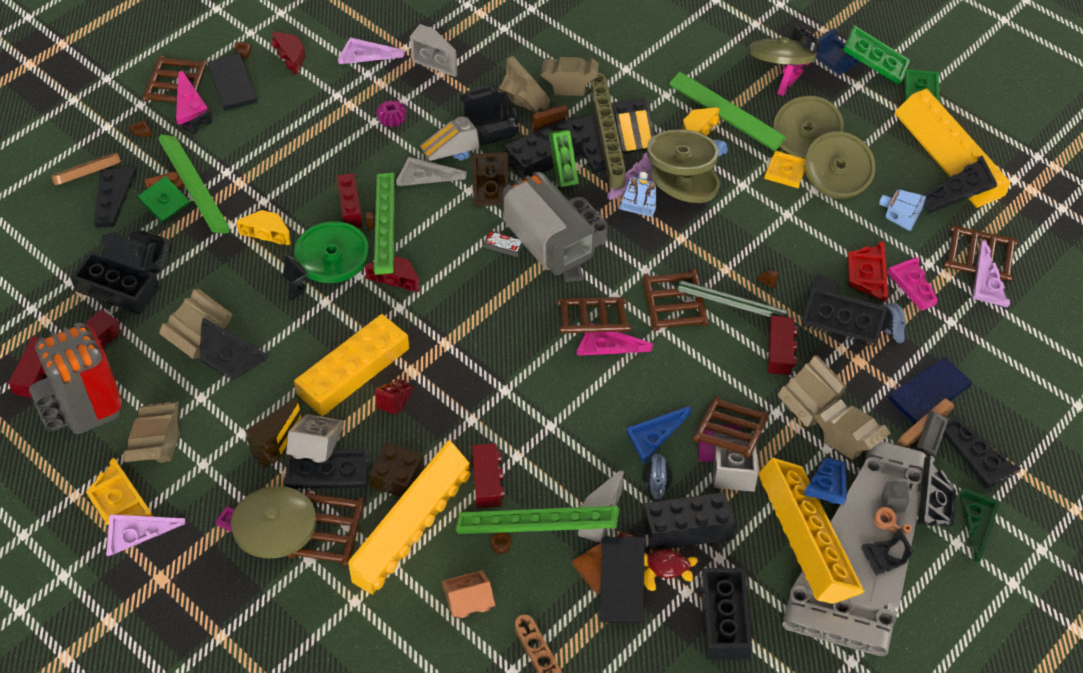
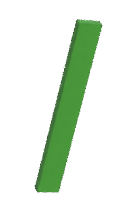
(728, 111)
(194, 184)
(384, 224)
(538, 520)

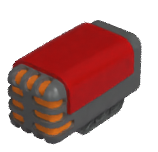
(78, 382)

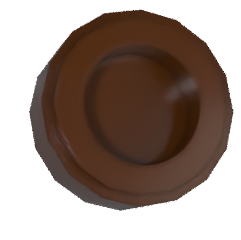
(501, 542)

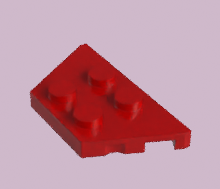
(868, 271)

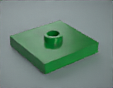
(163, 199)

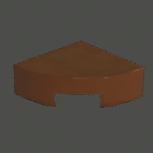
(243, 49)
(140, 129)
(370, 220)
(769, 278)

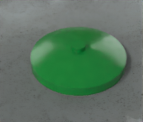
(332, 251)

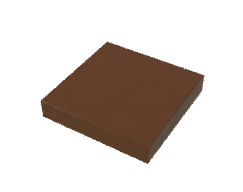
(548, 117)

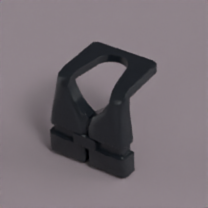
(192, 125)
(292, 272)
(878, 553)

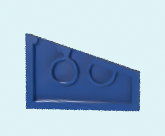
(829, 482)

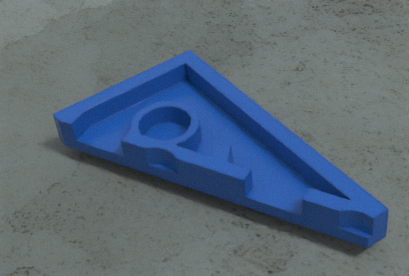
(653, 433)

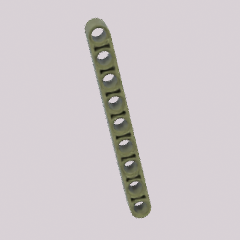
(608, 132)

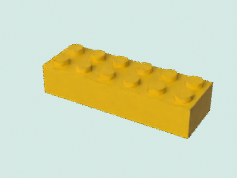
(351, 365)

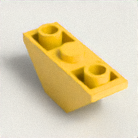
(701, 120)
(264, 226)

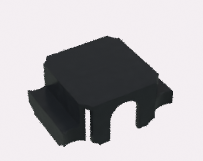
(488, 116)
(140, 251)

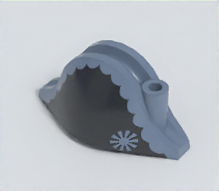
(894, 322)
(657, 476)

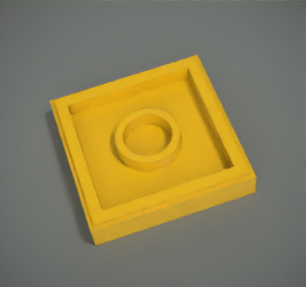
(785, 169)

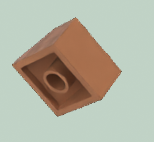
(468, 594)

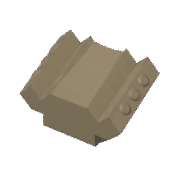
(569, 74)
(523, 88)
(185, 324)
(811, 390)
(849, 429)
(154, 433)

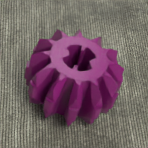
(391, 113)

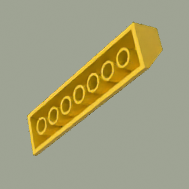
(947, 141)
(409, 519)
(809, 532)

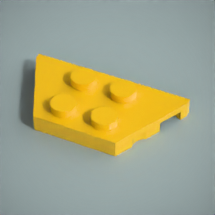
(116, 495)

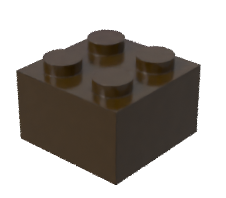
(396, 469)

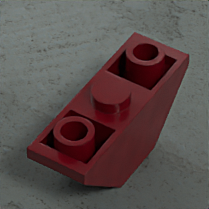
(289, 49)
(403, 275)
(393, 396)

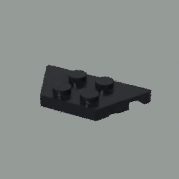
(226, 351)
(937, 497)

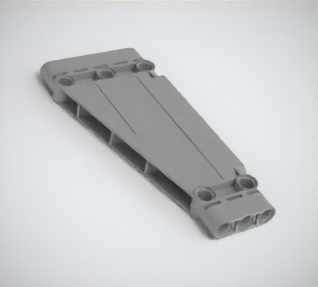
(854, 526)

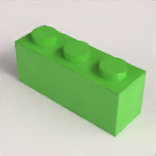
(563, 158)

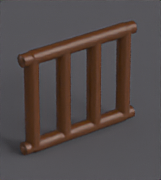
(148, 95)
(975, 234)
(654, 309)
(585, 327)
(705, 424)
(347, 540)

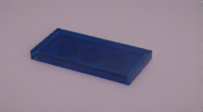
(929, 389)

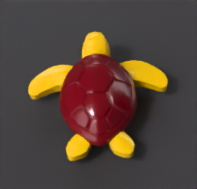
(666, 565)

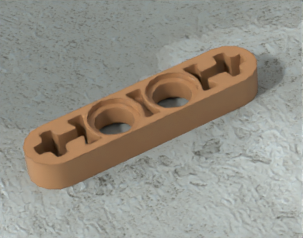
(86, 168)
(913, 435)
(535, 653)

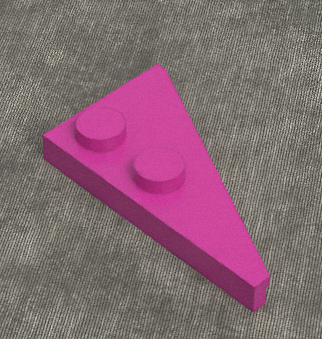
(791, 74)
(188, 101)
(611, 343)

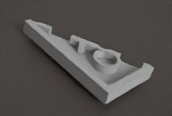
(422, 172)

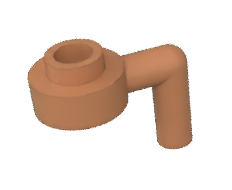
(890, 518)

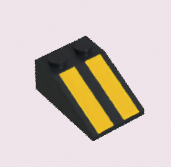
(633, 124)

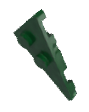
(979, 518)

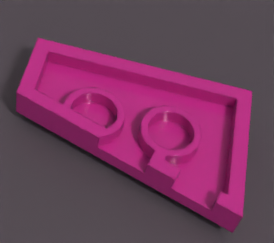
(913, 282)

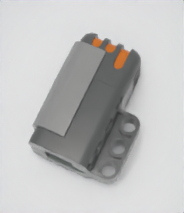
(550, 226)

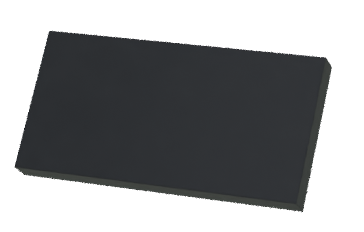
(232, 82)
(340, 470)
(622, 580)

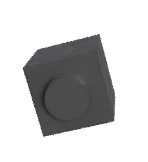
(896, 496)

